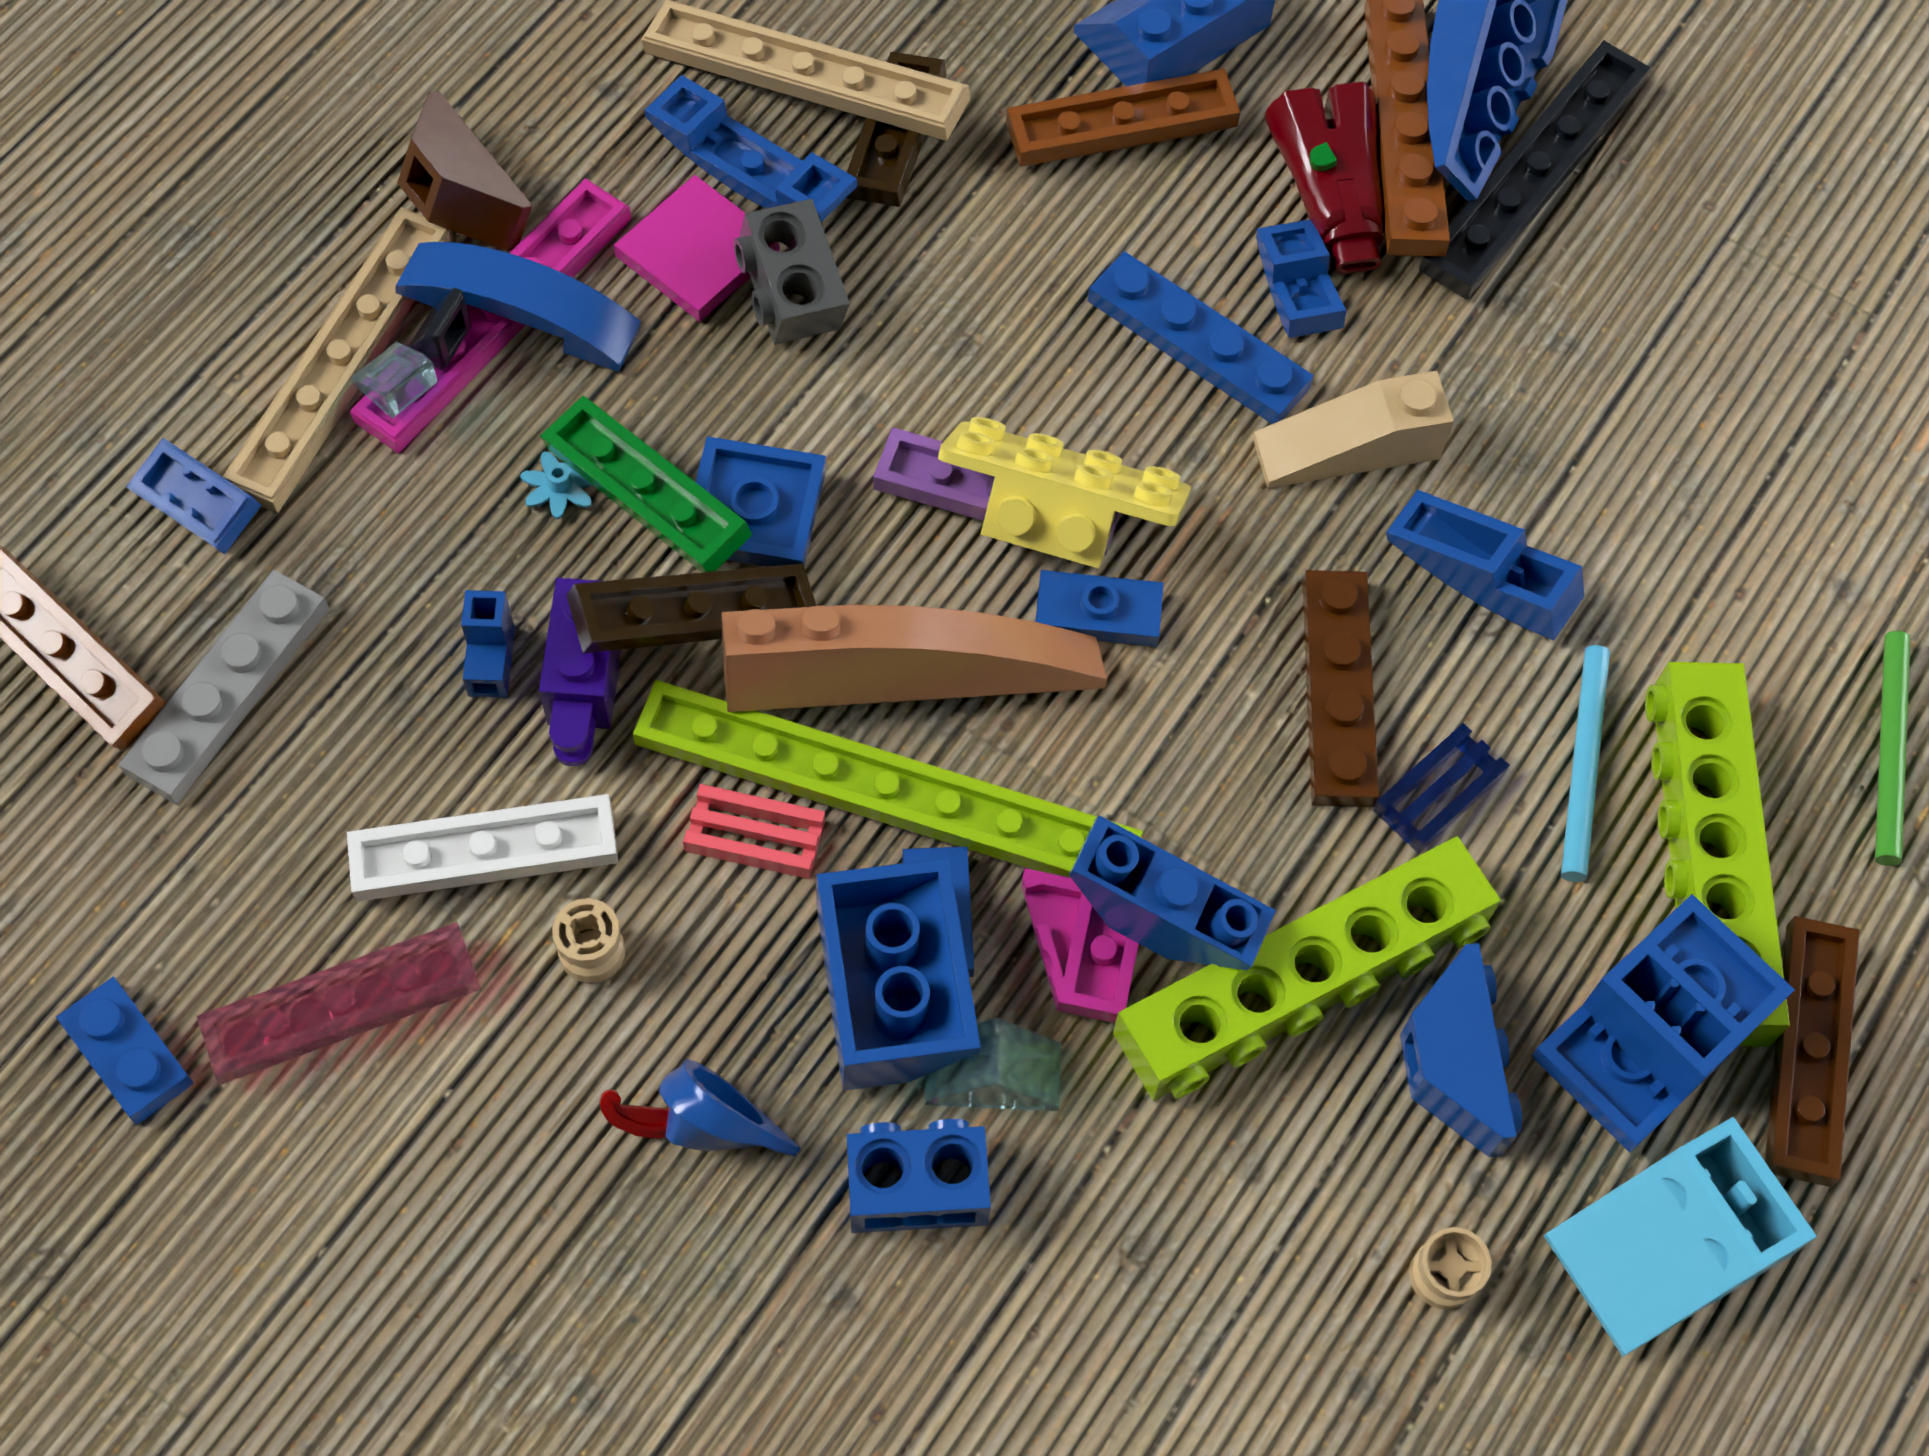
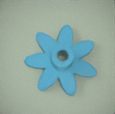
(556, 485)

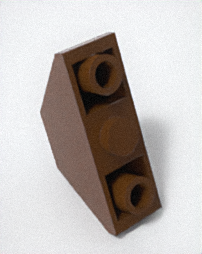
(459, 181)

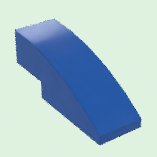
(1489, 563)

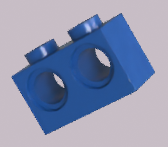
(919, 1196)

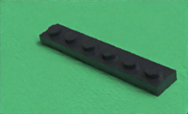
(1536, 168)

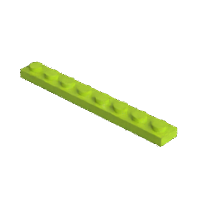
(864, 780)

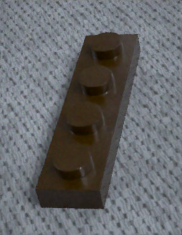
(679, 606)

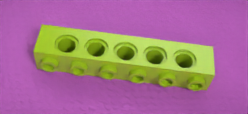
(1717, 703)
(1440, 880)

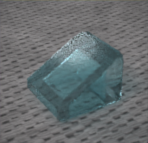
(396, 378)

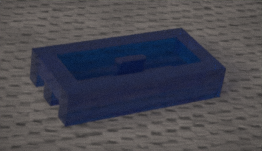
(1474, 755)

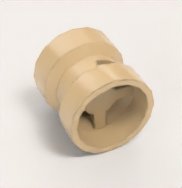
(595, 953)
(1459, 1259)

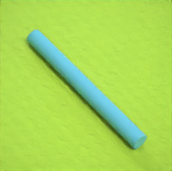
(1585, 764)

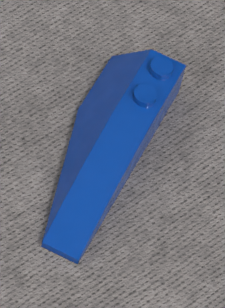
(1477, 77)

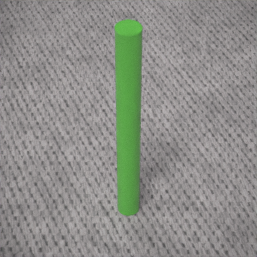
(1892, 749)

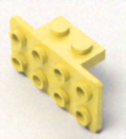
(1058, 496)

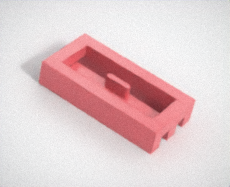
(759, 808)

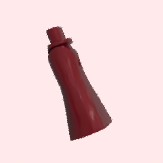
(1348, 198)

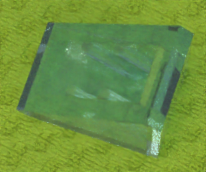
(1009, 1072)

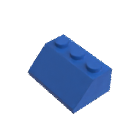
(1169, 37)
(895, 972)

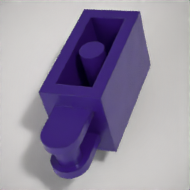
(575, 686)

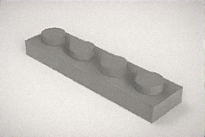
(224, 687)

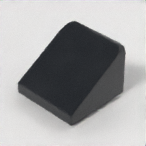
(443, 329)

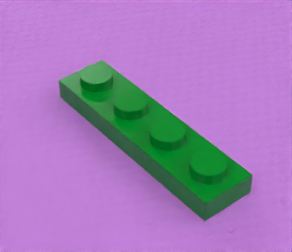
(646, 485)

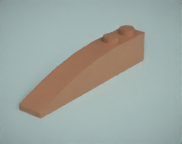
(895, 656)

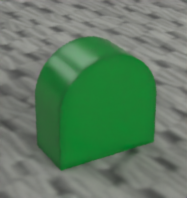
(1322, 158)

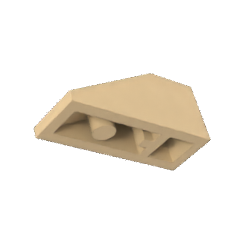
(1358, 432)

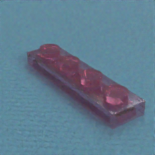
(338, 1003)

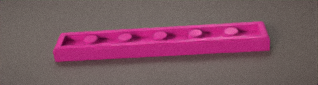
(562, 241)

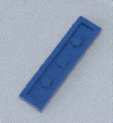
(1200, 338)

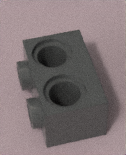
(802, 271)

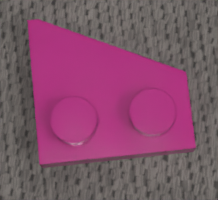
(1082, 956)

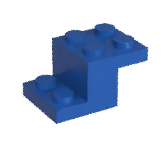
(1661, 1022)

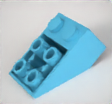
(1679, 1236)

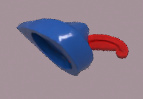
(700, 1114)

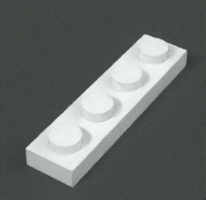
(481, 847)

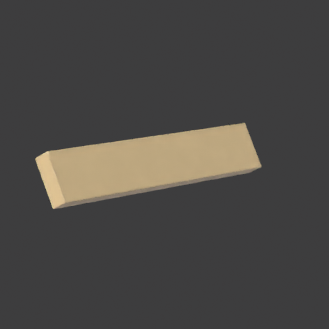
(807, 69)
(321, 382)

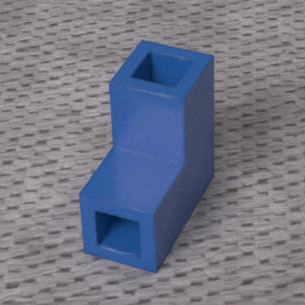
(489, 641)

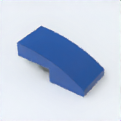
(1299, 278)

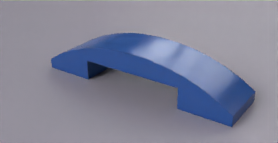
(740, 157)
(526, 293)

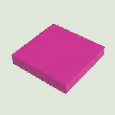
(688, 248)

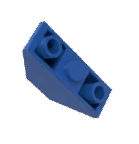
(1167, 900)
(1459, 1056)

